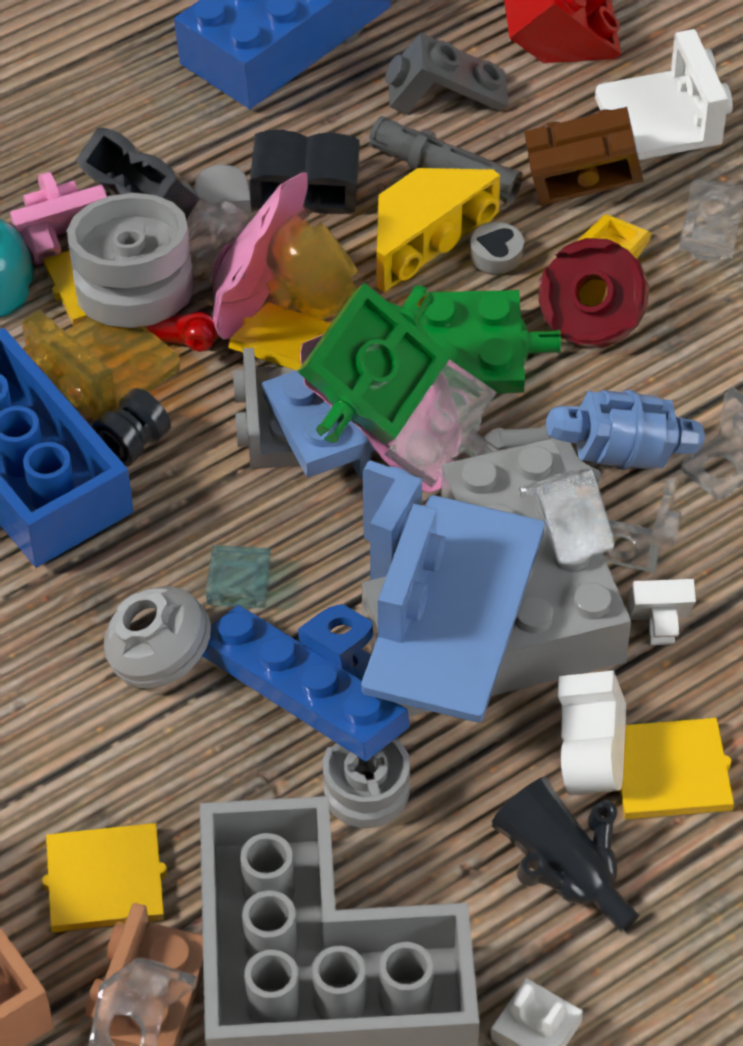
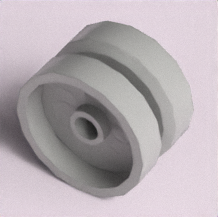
(131, 259)

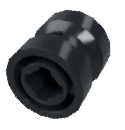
(133, 425)

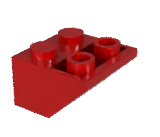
(564, 29)

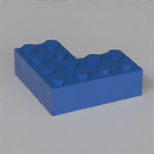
(263, 44)
(54, 468)

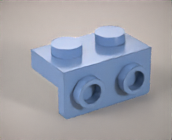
(299, 414)
(386, 506)

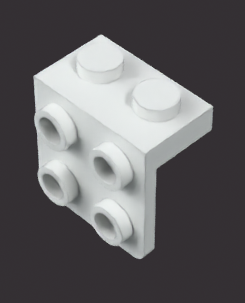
(675, 107)

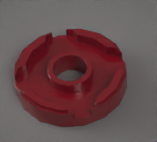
(611, 319)

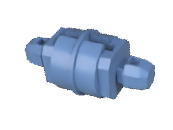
(625, 429)

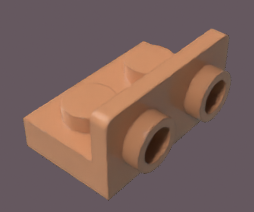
(157, 943)

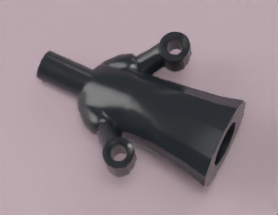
(562, 850)

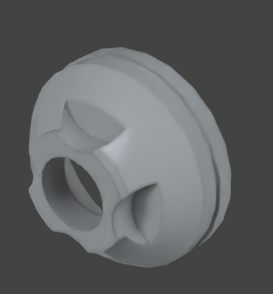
(166, 646)

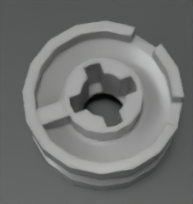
(365, 801)

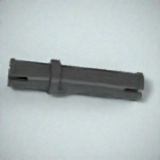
(426, 151)

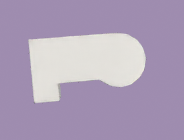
(592, 732)

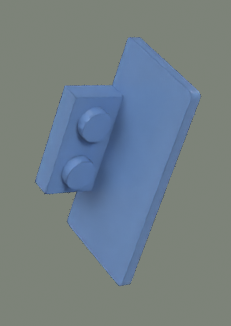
(450, 606)

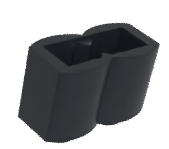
(327, 159)
(125, 169)

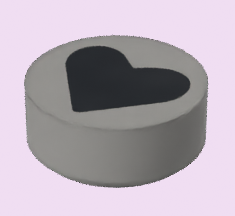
(496, 247)

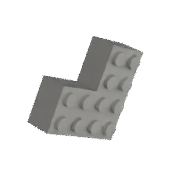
(569, 611)
(312, 975)

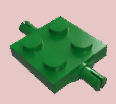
(487, 335)
(374, 364)

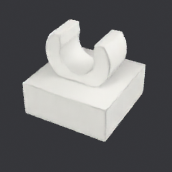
(662, 604)
(536, 1019)

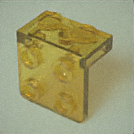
(98, 361)

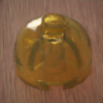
(309, 268)

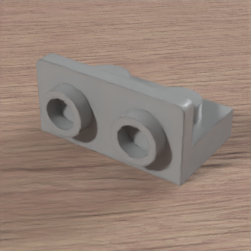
(258, 426)

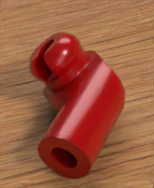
(193, 330)

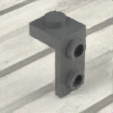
(442, 63)

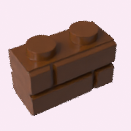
(583, 156)

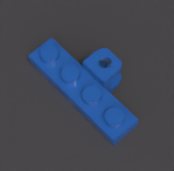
(311, 676)

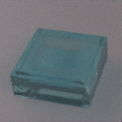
(238, 576)

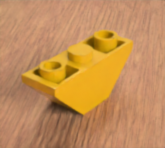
(429, 216)

